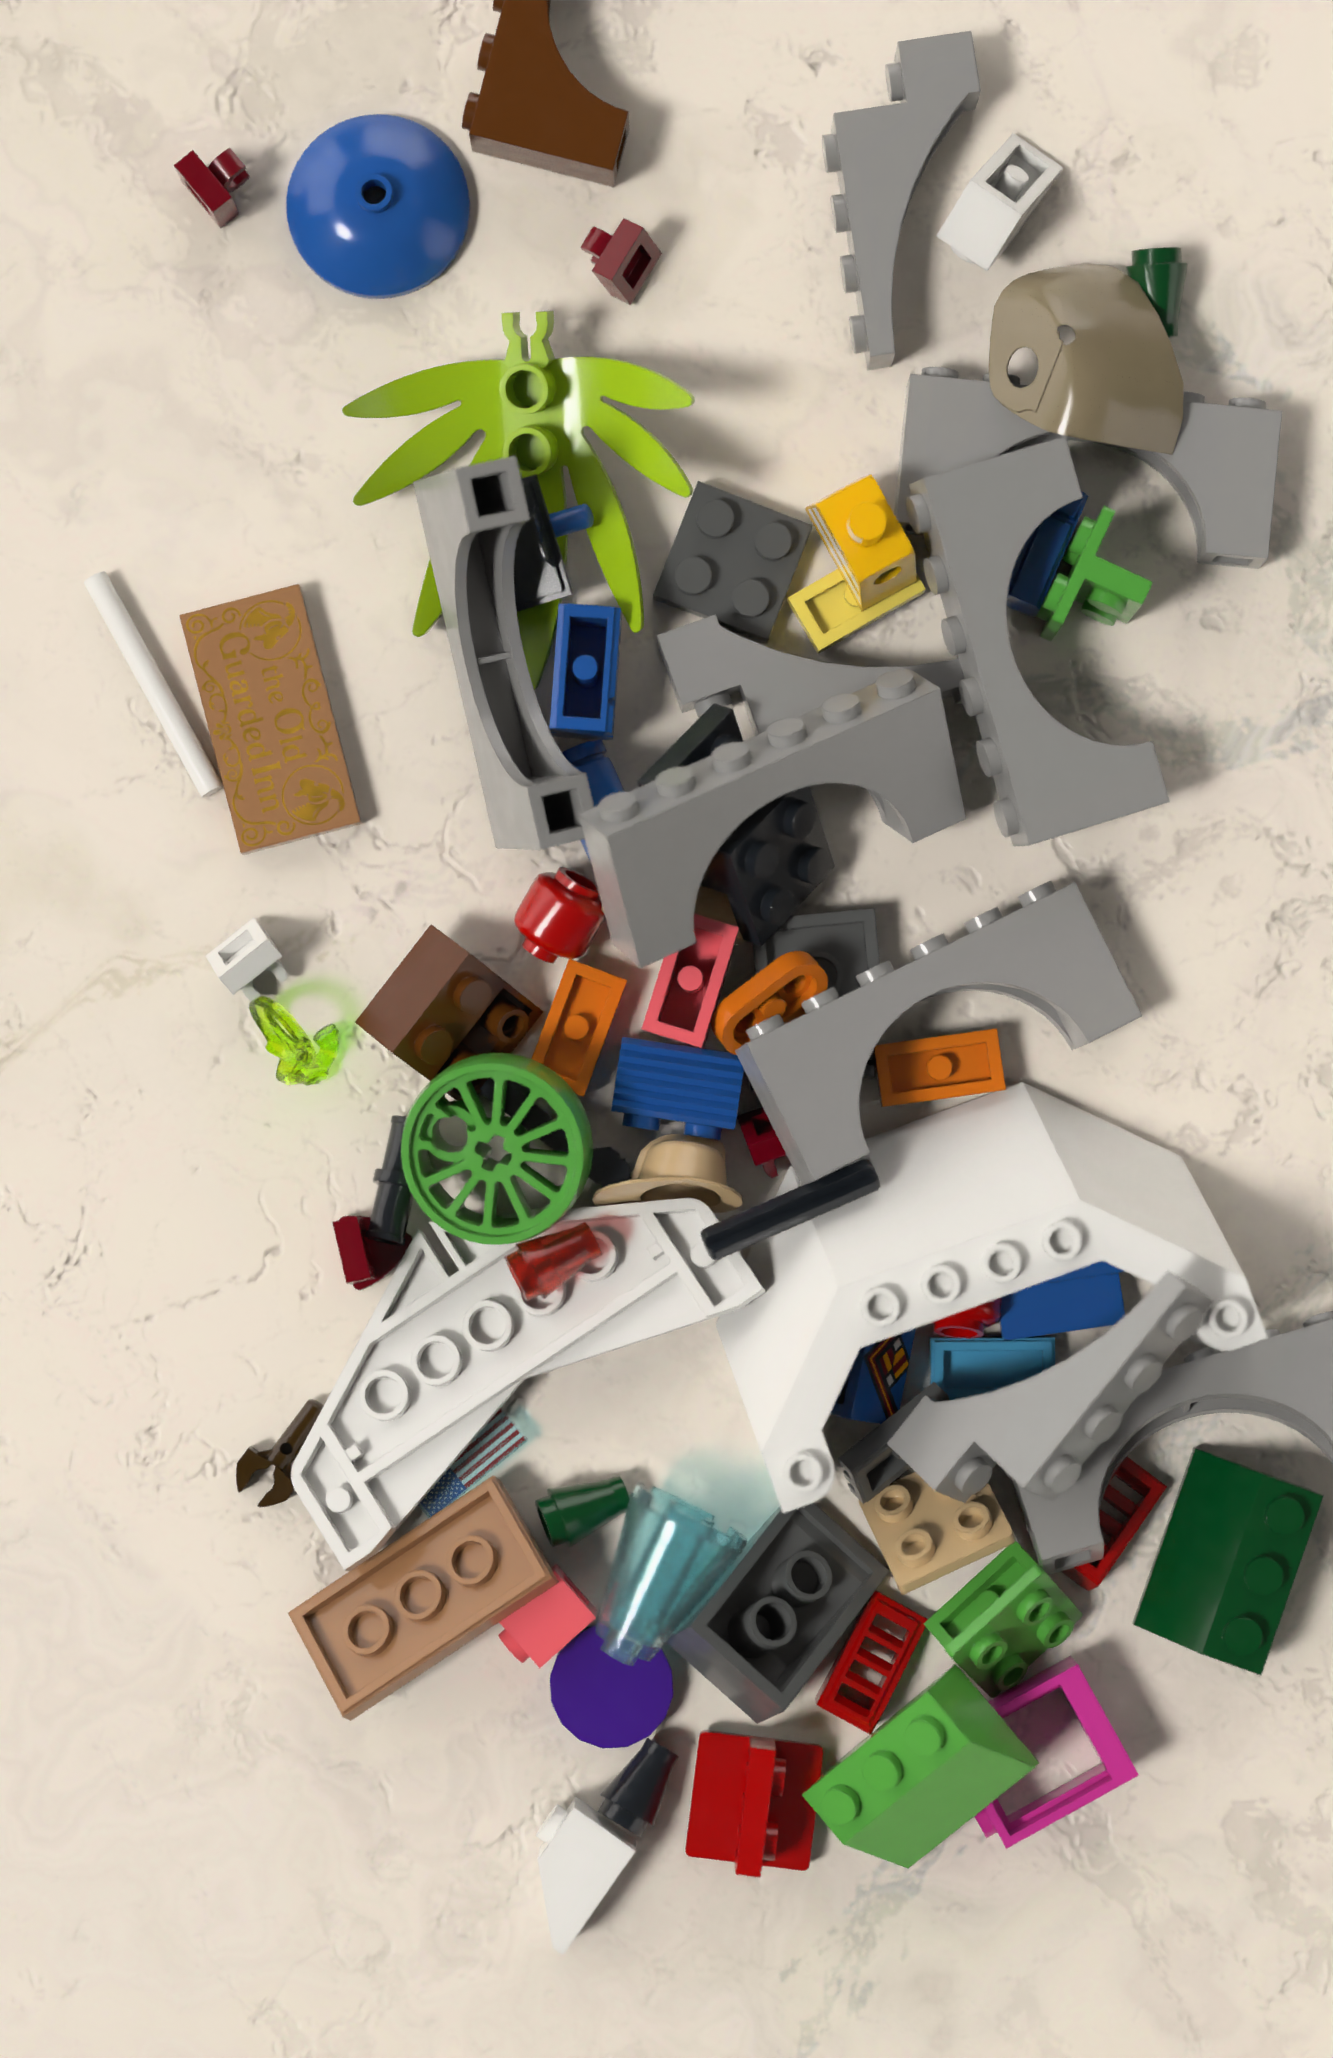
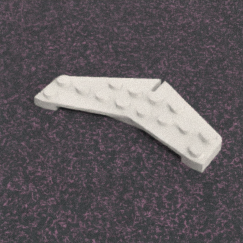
(460, 1344)

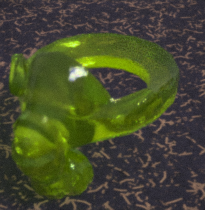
(297, 1054)

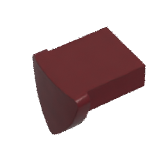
(364, 1259)

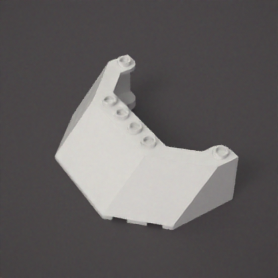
(960, 1218)

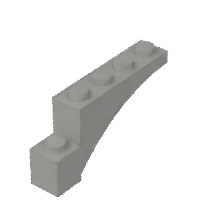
(879, 165)
(714, 663)
(1057, 1418)

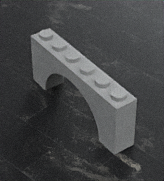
(1218, 466)
(973, 535)
(471, 538)
(661, 837)
(815, 1064)
(1273, 1378)

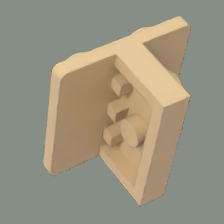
(932, 1533)

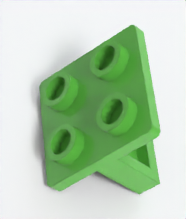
(1101, 586)
(1004, 1620)

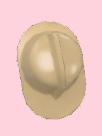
(676, 1169)

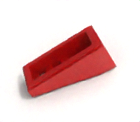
(1150, 1489)
(880, 1694)

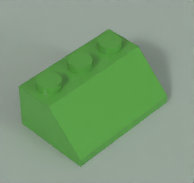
(921, 1773)

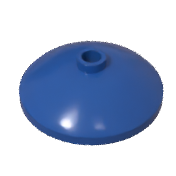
(385, 245)

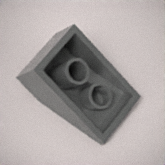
(779, 1610)

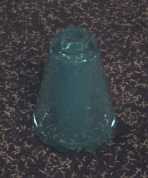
(660, 1572)

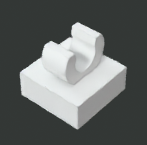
(245, 957)

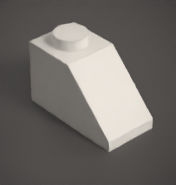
(998, 202)
(578, 1866)

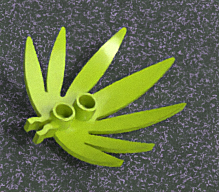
(540, 417)

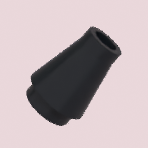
(639, 1788)

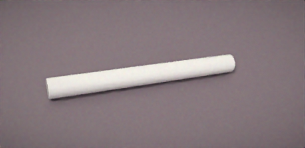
(153, 684)

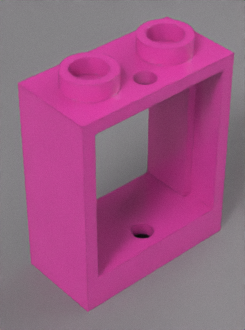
(1112, 1772)

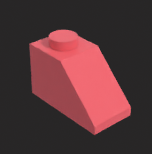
(692, 984)

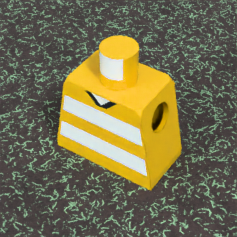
(865, 541)

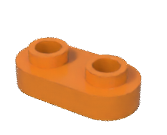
(772, 991)

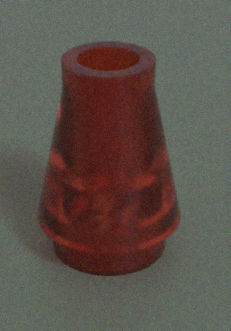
(551, 1260)

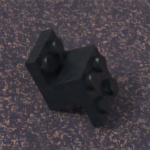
(772, 854)

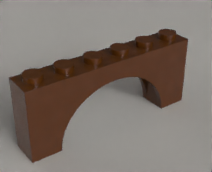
(534, 105)

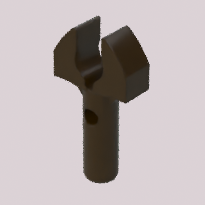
(280, 1456)

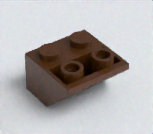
(446, 1009)

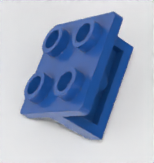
(1065, 1303)

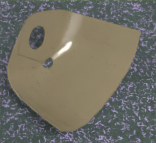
(1109, 383)

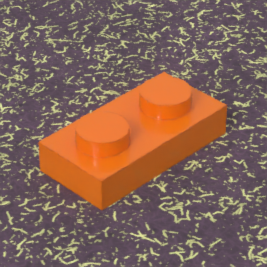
(579, 1023)
(939, 1067)

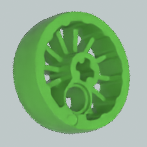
(423, 1134)

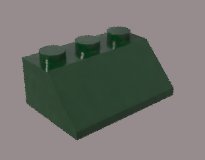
(1227, 1561)

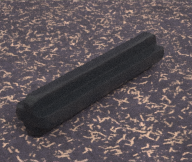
(790, 1209)

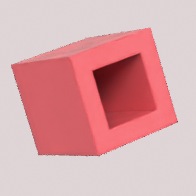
(547, 1621)

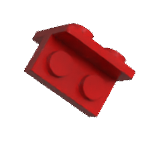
(751, 1801)

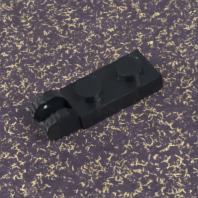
(606, 1162)

